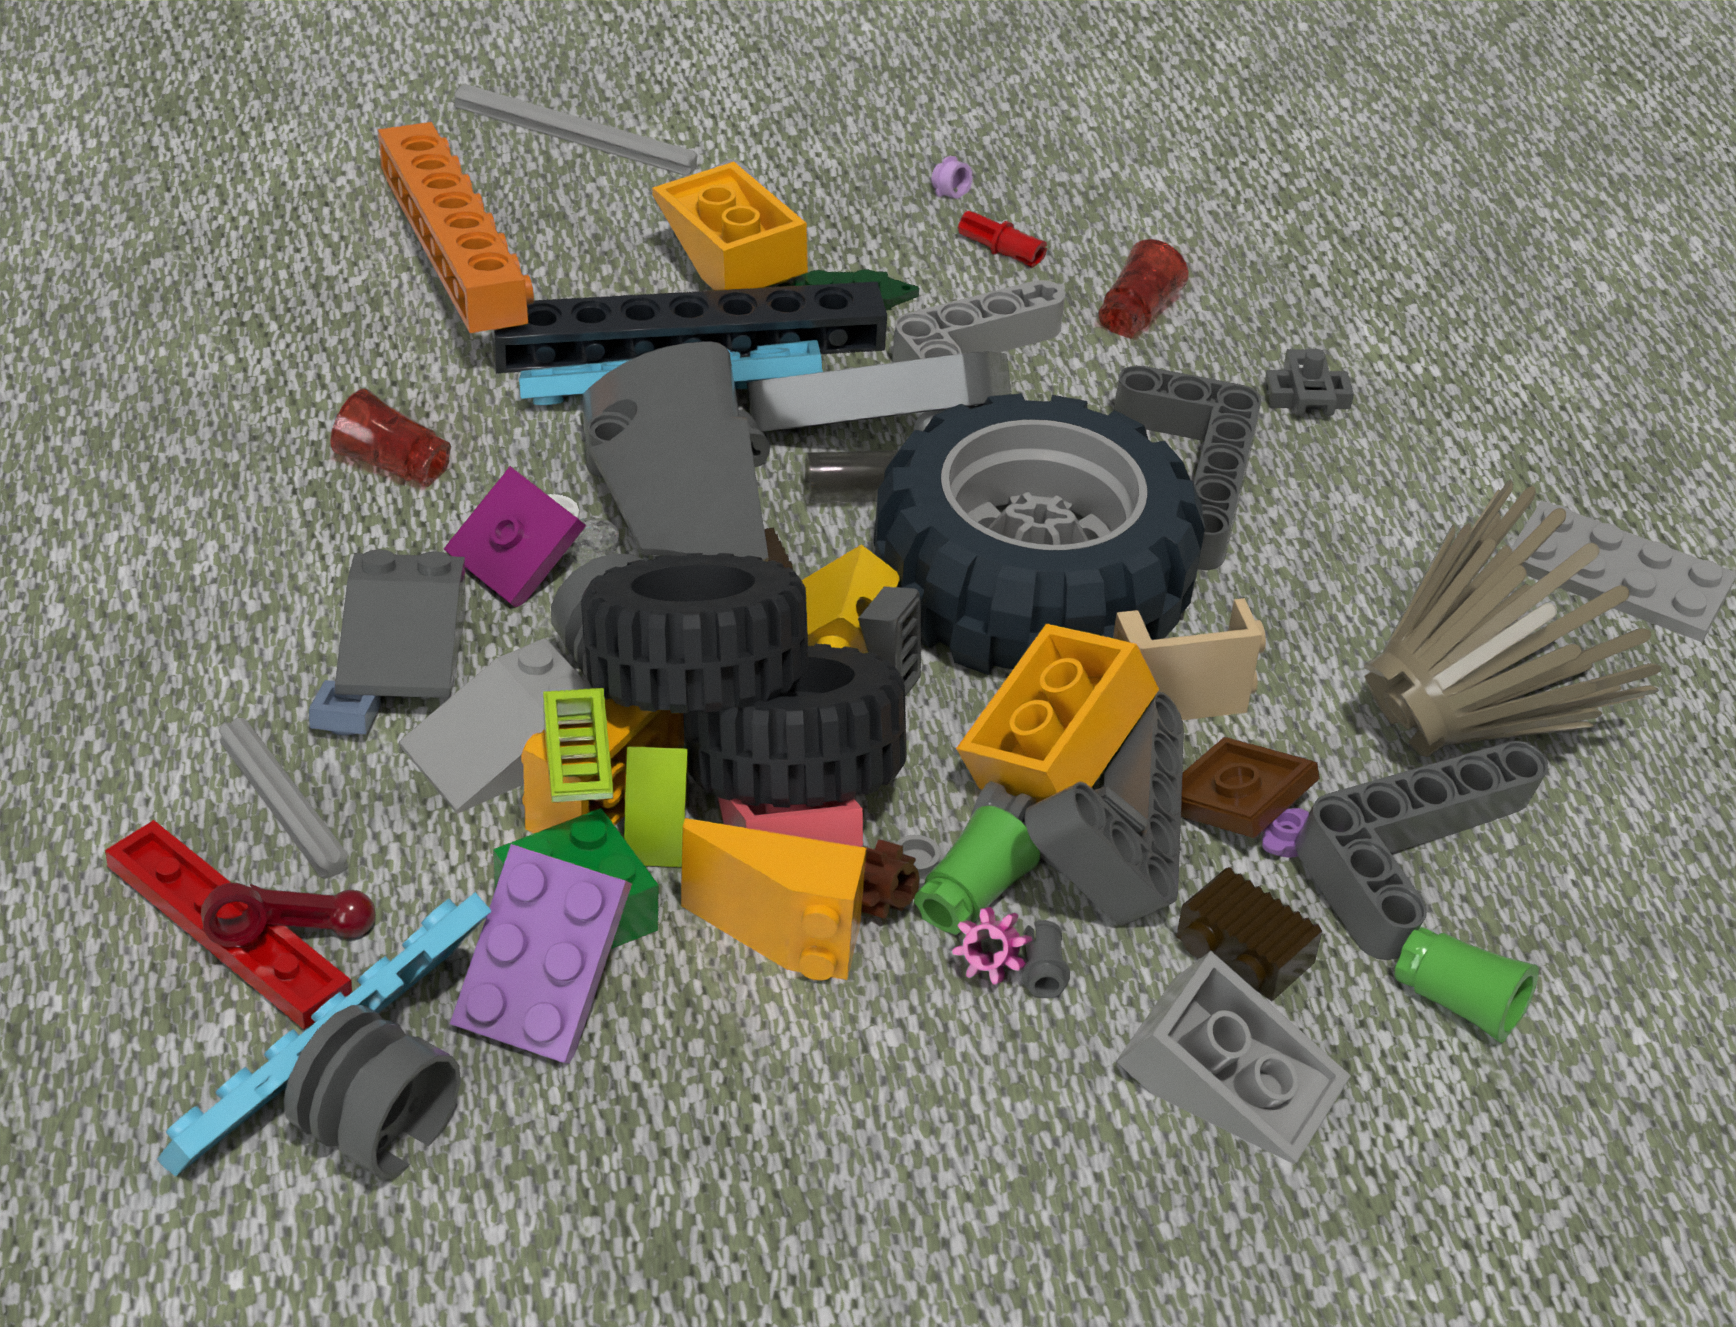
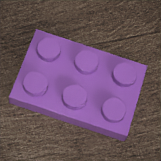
(541, 954)

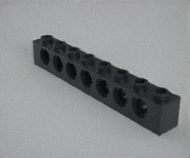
(627, 326)

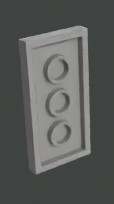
(1662, 582)

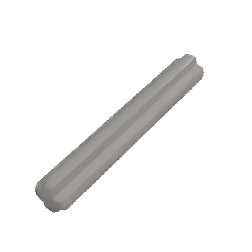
(283, 798)

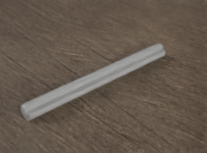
(576, 129)

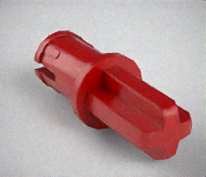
(1003, 238)

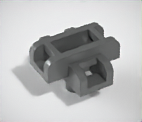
(1308, 386)

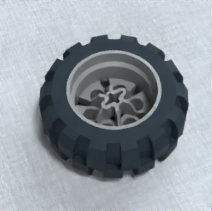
(1037, 522)

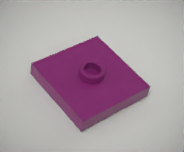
(515, 537)

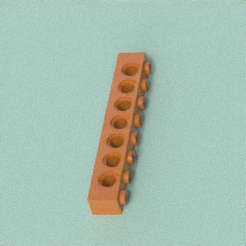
(454, 228)

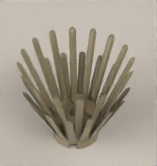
(1455, 641)

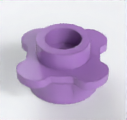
(1282, 832)

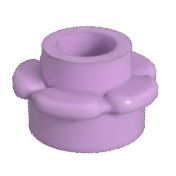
(952, 175)

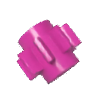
(987, 960)

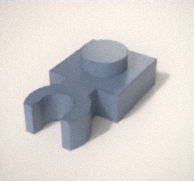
(342, 712)

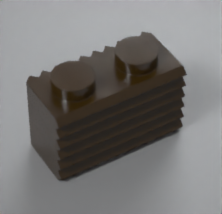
(1249, 933)

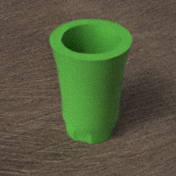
(977, 869)
(1468, 980)

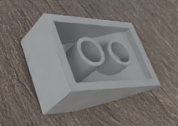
(478, 735)
(1234, 1060)

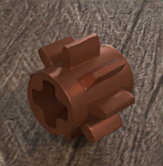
(888, 879)

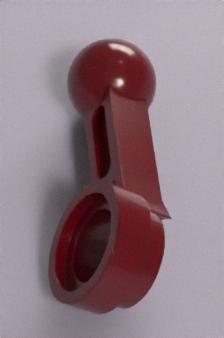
(346, 913)

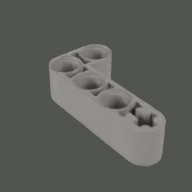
(982, 322)

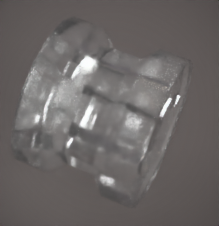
(596, 540)

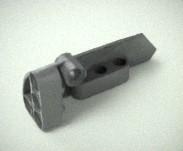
(676, 452)

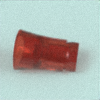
(1143, 287)
(388, 439)

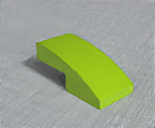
(655, 804)

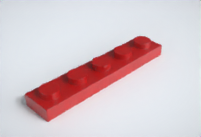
(179, 882)

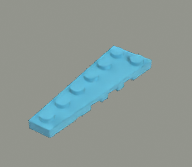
(767, 362)
(380, 985)

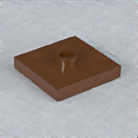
(1244, 786)

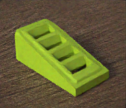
(574, 708)

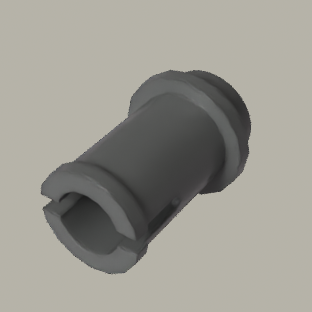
(1045, 961)

